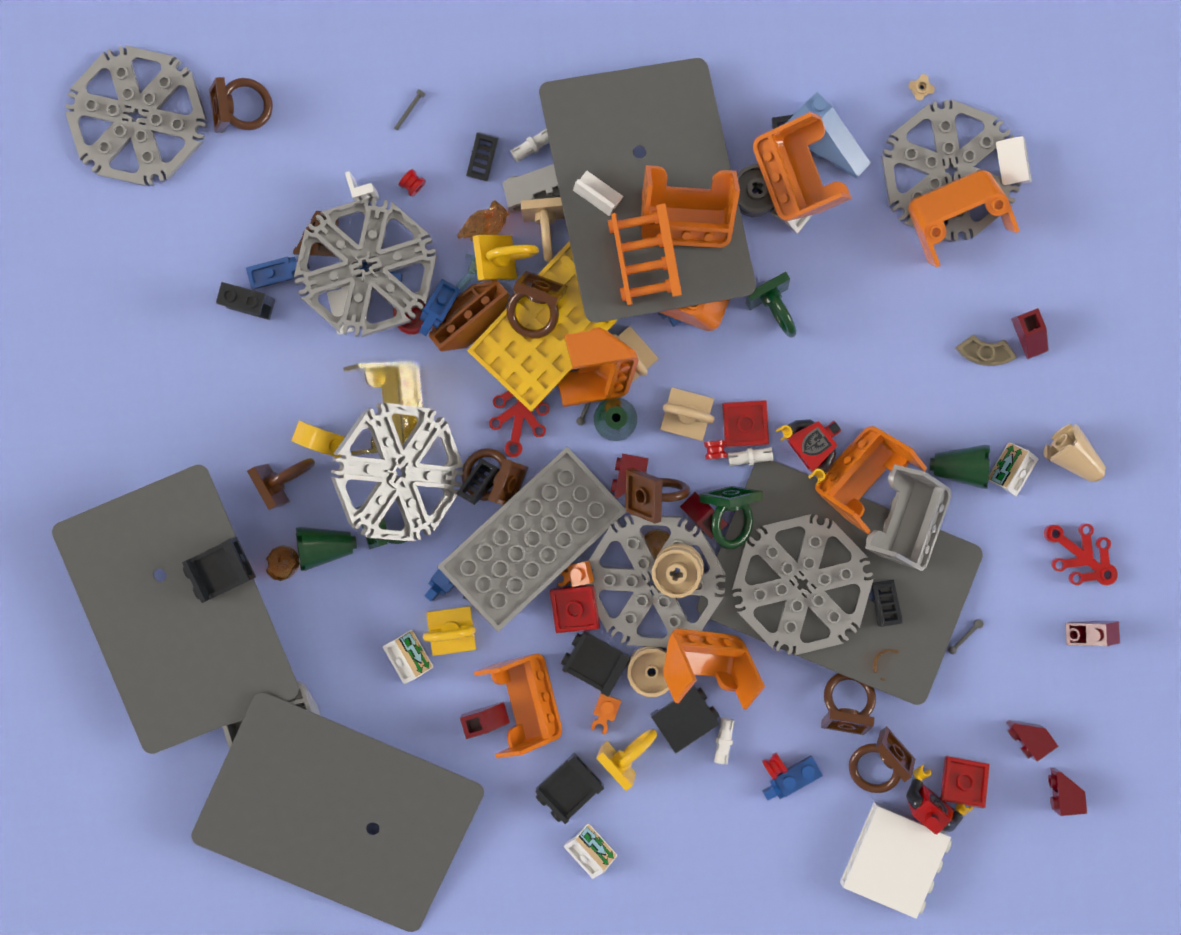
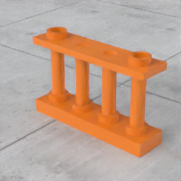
(666, 262)

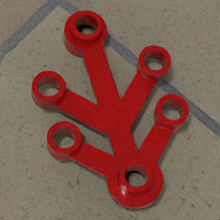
(520, 412)
(1084, 556)

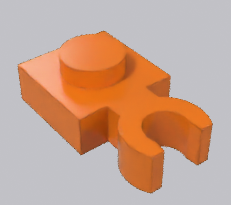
(577, 574)
(605, 710)

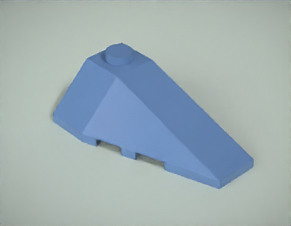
(838, 143)

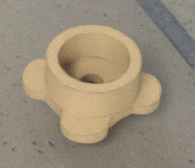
(919, 93)

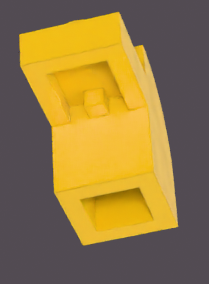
(317, 438)

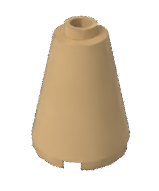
(1075, 453)

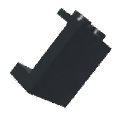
(245, 301)
(218, 570)
(595, 662)
(686, 720)
(568, 788)

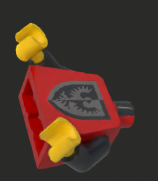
(812, 444)
(929, 809)

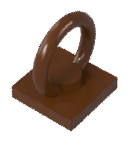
(223, 105)
(539, 291)
(507, 480)
(271, 485)
(645, 494)
(848, 719)
(892, 754)

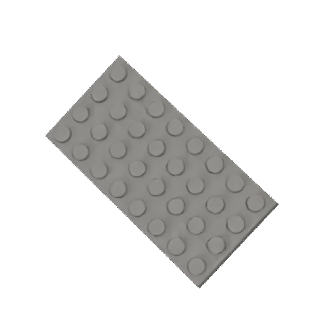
(532, 539)

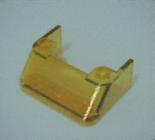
(400, 386)

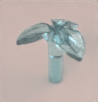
(472, 273)

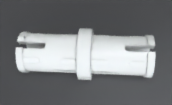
(530, 146)
(750, 456)
(724, 741)

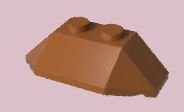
(470, 316)

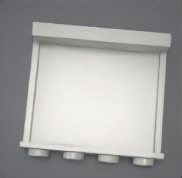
(895, 861)

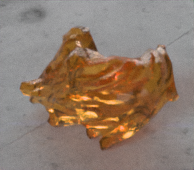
(485, 222)

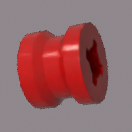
(412, 182)
(715, 449)
(774, 766)

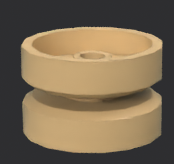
(677, 583)
(637, 667)

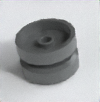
(749, 203)

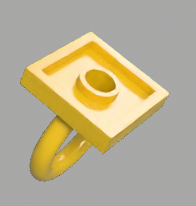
(497, 256)
(450, 631)
(620, 763)

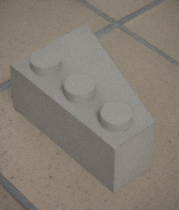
(530, 186)

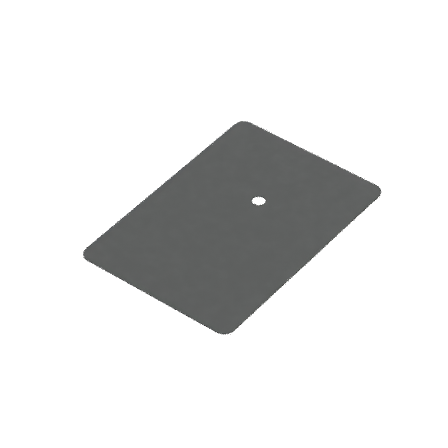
(594, 128)
(927, 598)
(172, 658)
(300, 806)

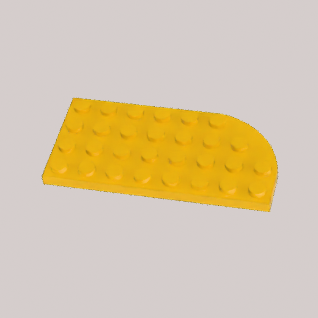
(530, 365)

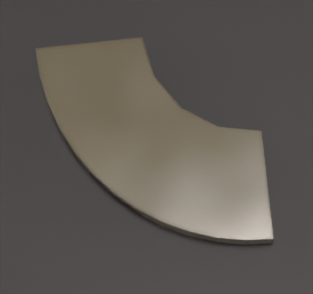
(985, 353)

